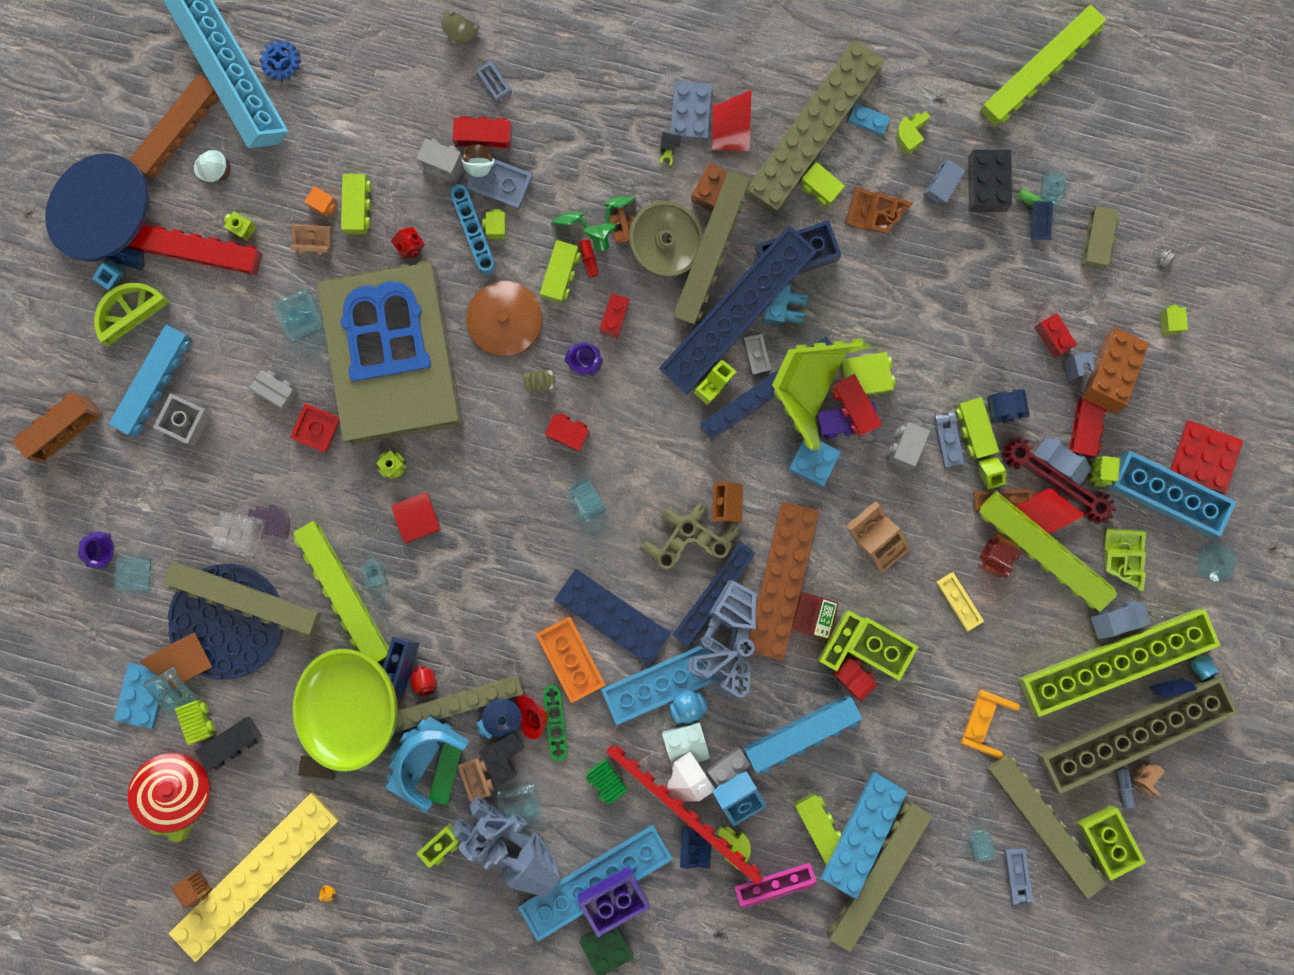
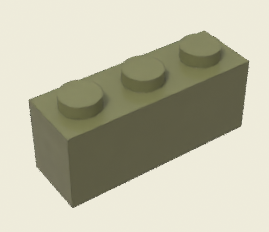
(1100, 238)

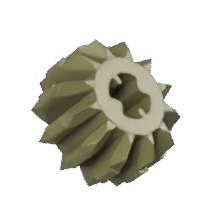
(539, 381)

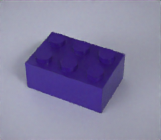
(613, 901)

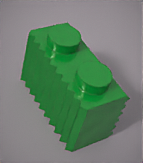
(606, 782)

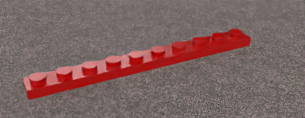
(690, 818)

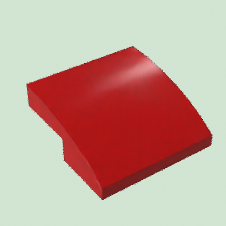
(416, 517)

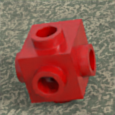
(408, 243)

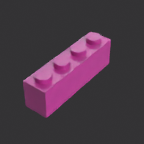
(776, 886)

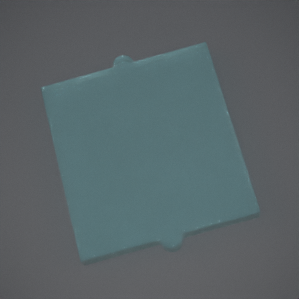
(132, 574)

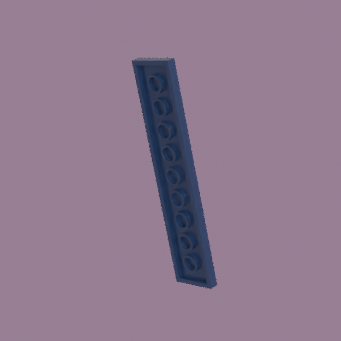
(738, 309)

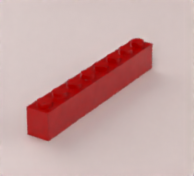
(197, 249)

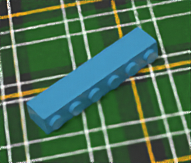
(150, 381)

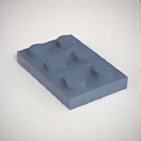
(691, 110)
(502, 184)

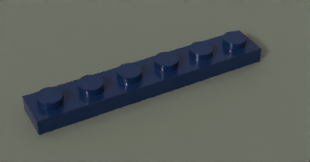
(698, 614)

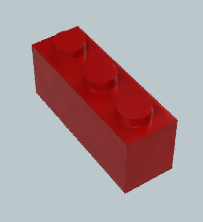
(482, 132)
(856, 406)
(1087, 429)

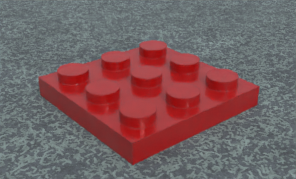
(1206, 456)

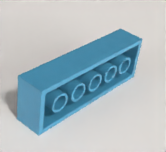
(1172, 495)
(802, 733)

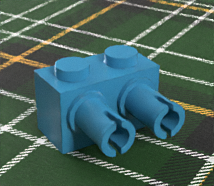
(777, 312)

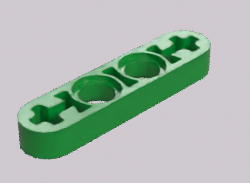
(558, 722)

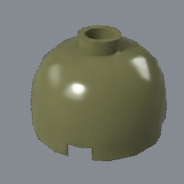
(458, 28)

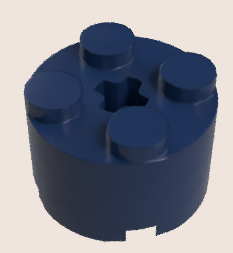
(1007, 406)

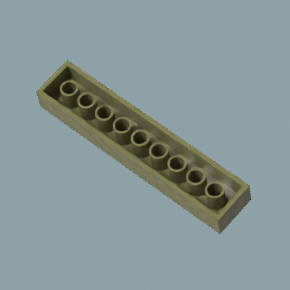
(814, 127)
(1136, 735)

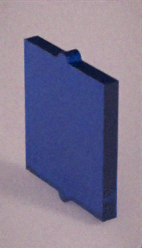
(1173, 687)

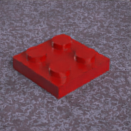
(315, 428)

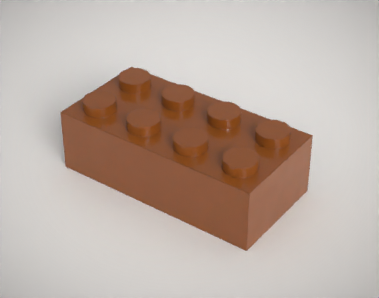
(1115, 370)
(57, 427)

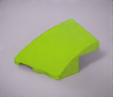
(1126, 555)

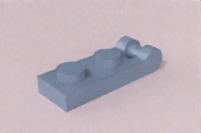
(949, 440)
(1018, 876)

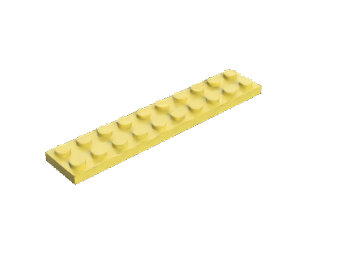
(254, 876)

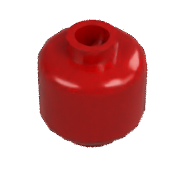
(423, 681)

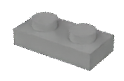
(757, 354)

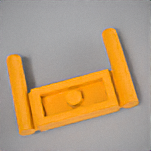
(981, 719)

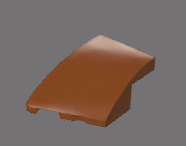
(875, 211)
(183, 655)

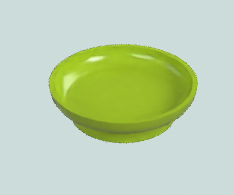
(344, 709)

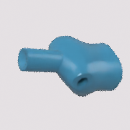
(1204, 667)

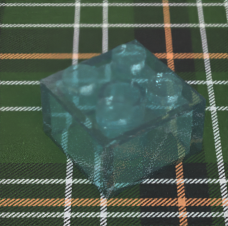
(299, 315)

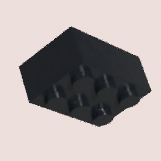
(990, 180)

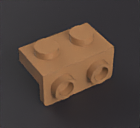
(311, 238)
(1146, 776)
(475, 778)

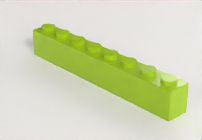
(1046, 62)
(1047, 551)
(341, 591)

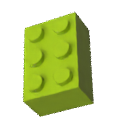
(883, 649)
(1110, 842)

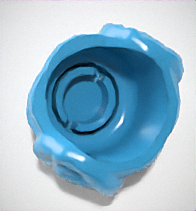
(688, 707)

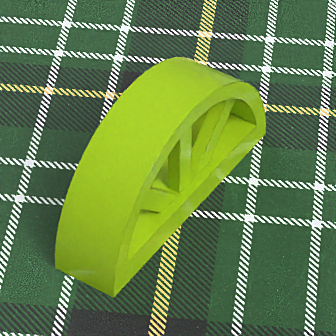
(133, 317)

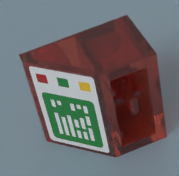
(814, 615)

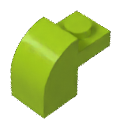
(907, 133)
(715, 382)
(737, 842)

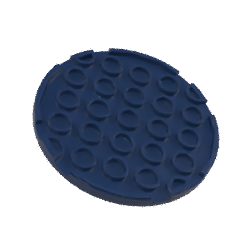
(97, 207)
(230, 640)

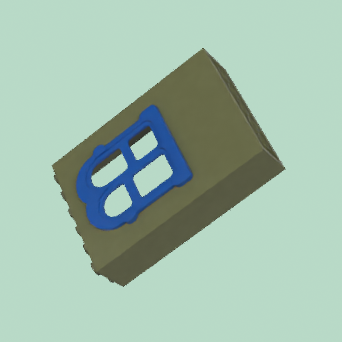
(394, 395)

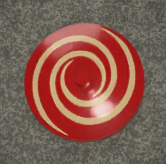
(169, 793)

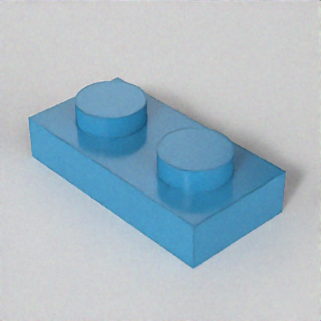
(869, 119)

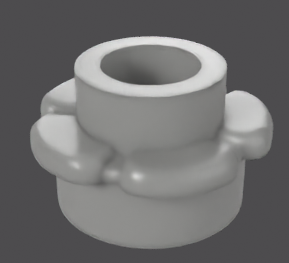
(1165, 258)

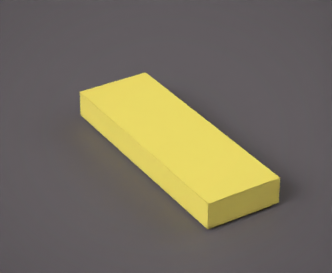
(959, 601)

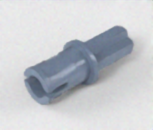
(1126, 788)

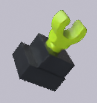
(668, 144)

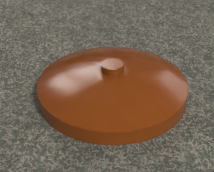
(504, 319)

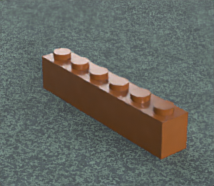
(175, 127)

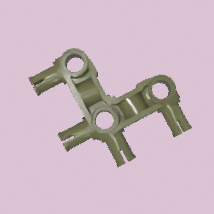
(679, 539)

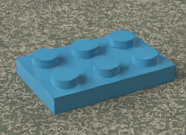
(135, 702)

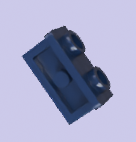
(694, 850)

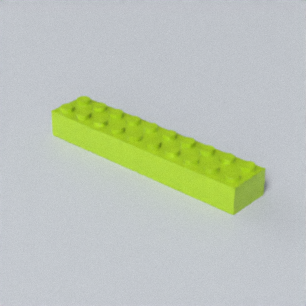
(1118, 662)

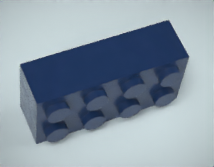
(821, 238)

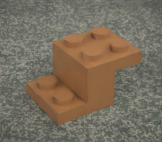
(878, 537)

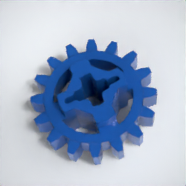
(281, 61)

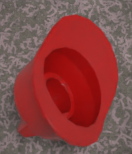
(533, 717)

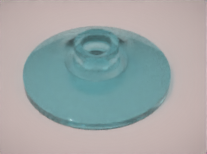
(1208, 564)

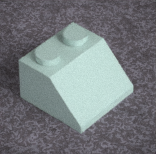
(686, 739)

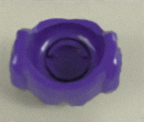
(584, 359)
(96, 550)

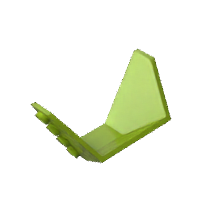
(806, 380)

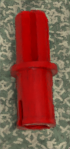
(589, 258)

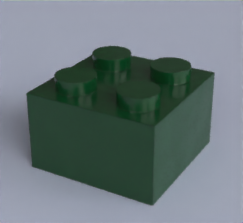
(607, 950)

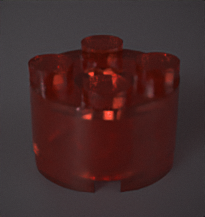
(999, 556)

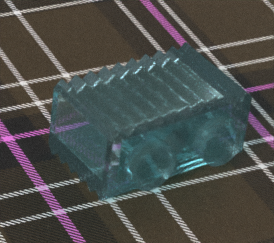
(586, 500)

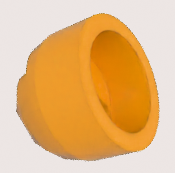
(326, 893)

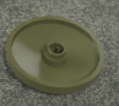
(665, 238)

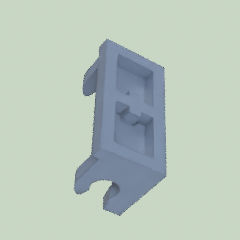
(944, 182)
(1074, 366)

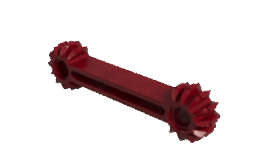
(1058, 481)

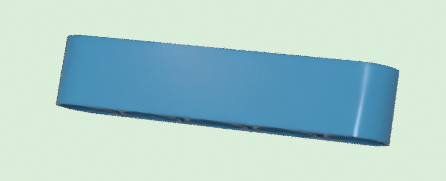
(472, 221)

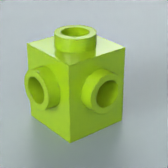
(397, 467)

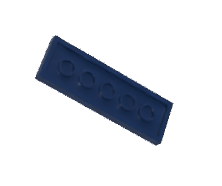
(612, 616)

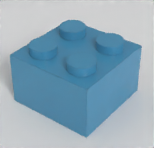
(814, 465)
(739, 798)

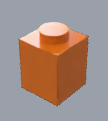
(321, 202)

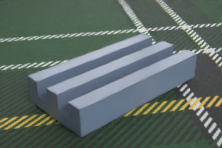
(502, 94)

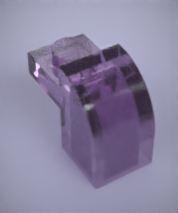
(277, 520)

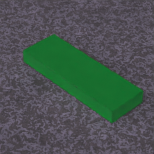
(445, 774)

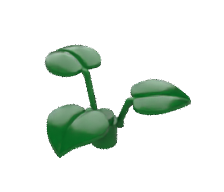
(599, 232)

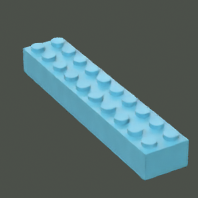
(228, 71)

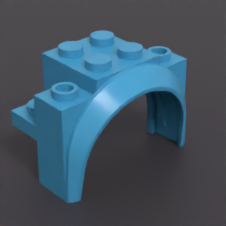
(415, 756)

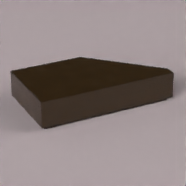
(311, 768)

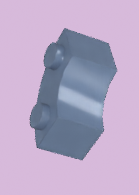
(1063, 460)
(1121, 619)

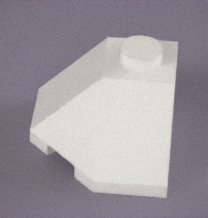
(689, 780)

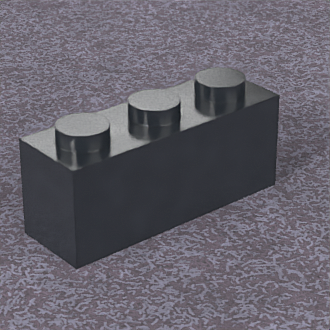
(229, 744)

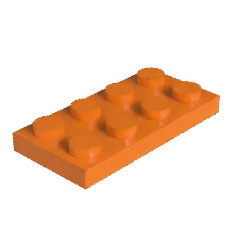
(570, 659)

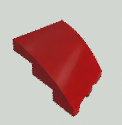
(732, 123)
(1050, 510)

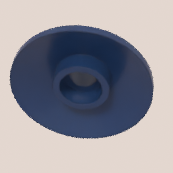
(497, 709)

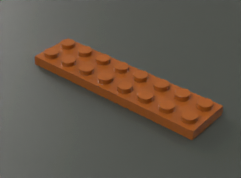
(783, 579)

